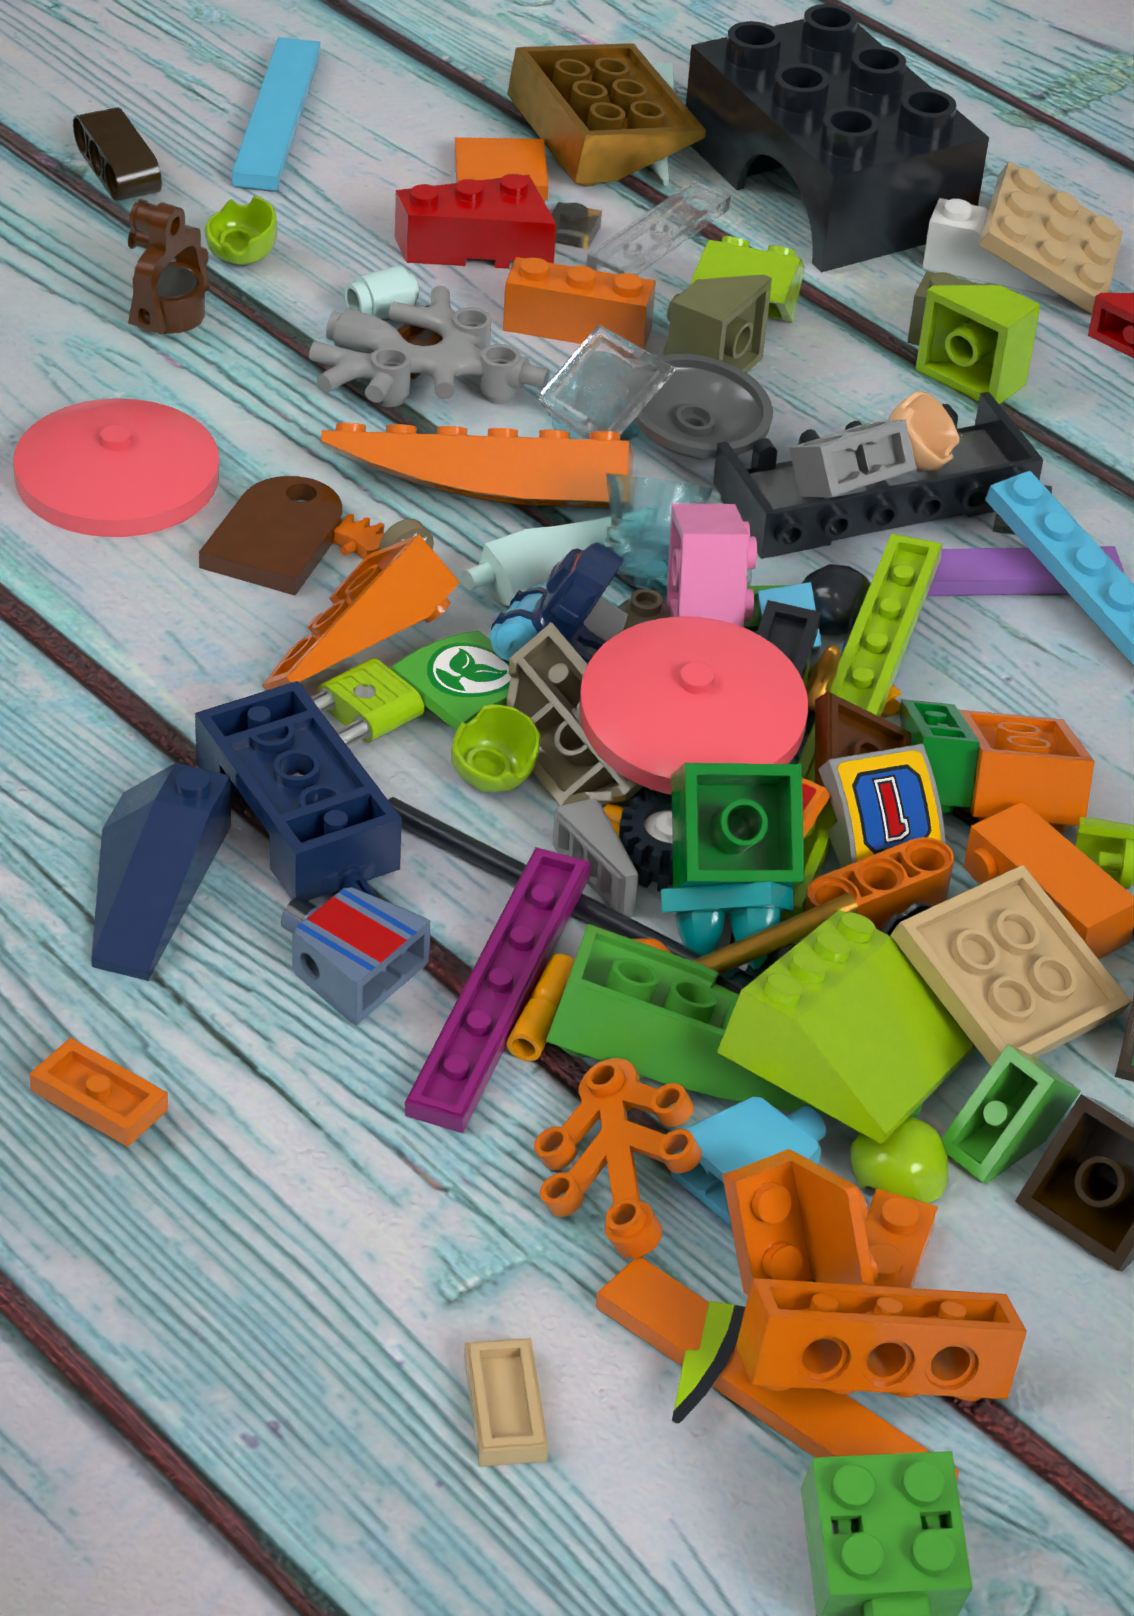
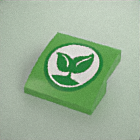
(457, 676)

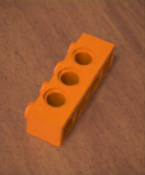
(880, 1339)

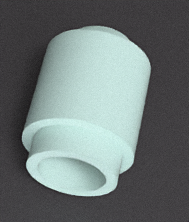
(377, 291)

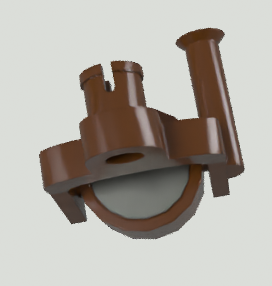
(167, 293)

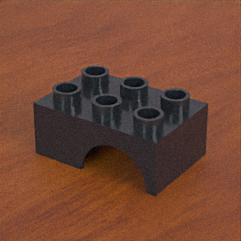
(846, 124)

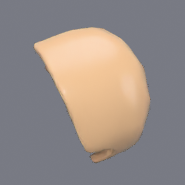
(929, 430)

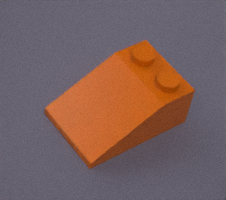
(1031, 763)

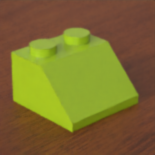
(735, 258)
(978, 339)

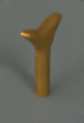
(822, 675)

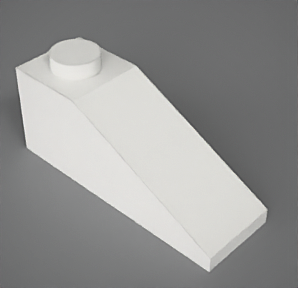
(955, 250)

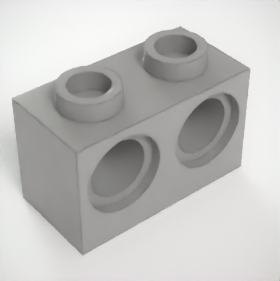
(853, 458)

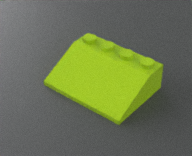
(847, 1027)

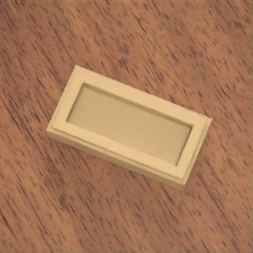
(505, 1402)

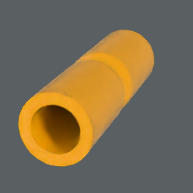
(535, 1020)

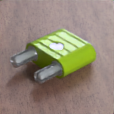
(368, 701)

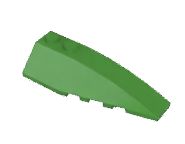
(658, 1016)

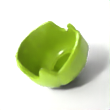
(242, 232)
(496, 749)
(906, 1163)

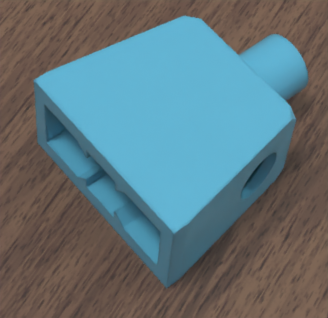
(743, 1137)

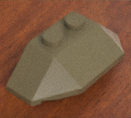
(548, 689)

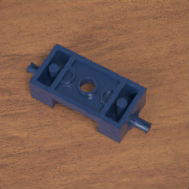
(323, 826)

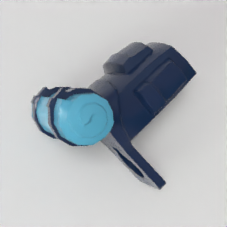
(564, 600)

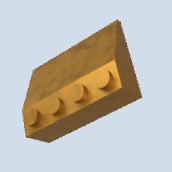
(600, 109)

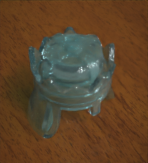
(642, 522)

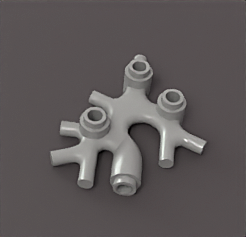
(391, 359)

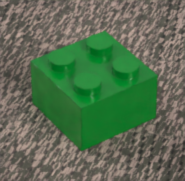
(737, 824)

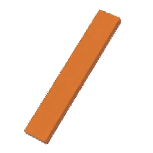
(813, 1419)

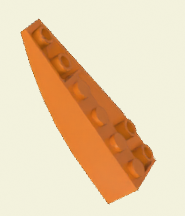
(495, 466)

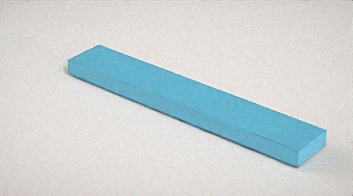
(276, 114)

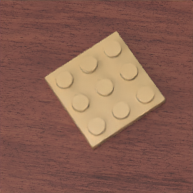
(1051, 237)
(1010, 967)

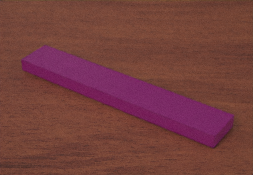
(497, 991)

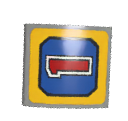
(881, 801)

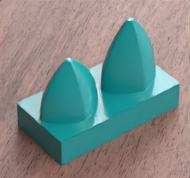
(702, 911)

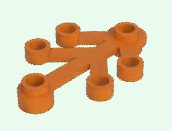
(608, 1094)

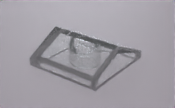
(604, 384)

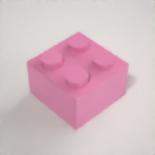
(710, 563)

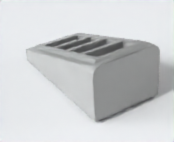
(587, 834)

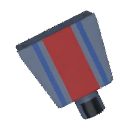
(355, 949)

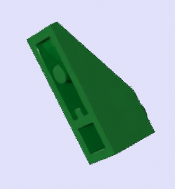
(949, 747)

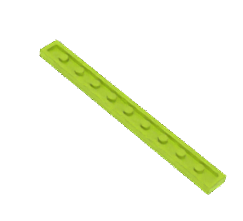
(871, 665)

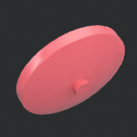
(116, 467)
(690, 696)

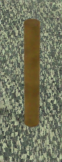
(775, 936)

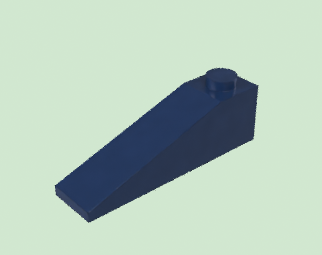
(153, 863)

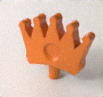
(358, 536)

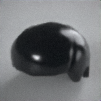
(838, 596)

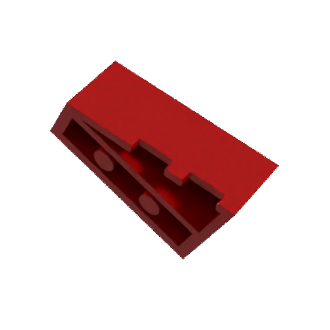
(474, 221)

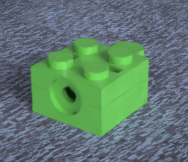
(894, 1537)

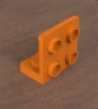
(798, 1223)

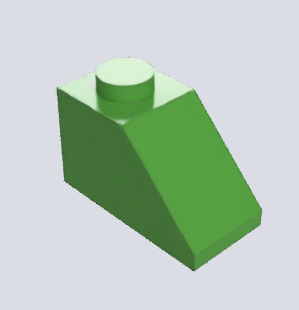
(1008, 1114)

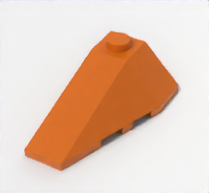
(374, 602)

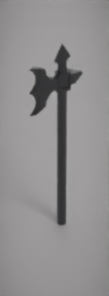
(586, 907)

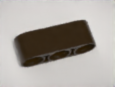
(117, 153)

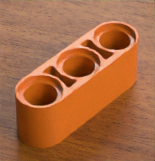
(889, 880)

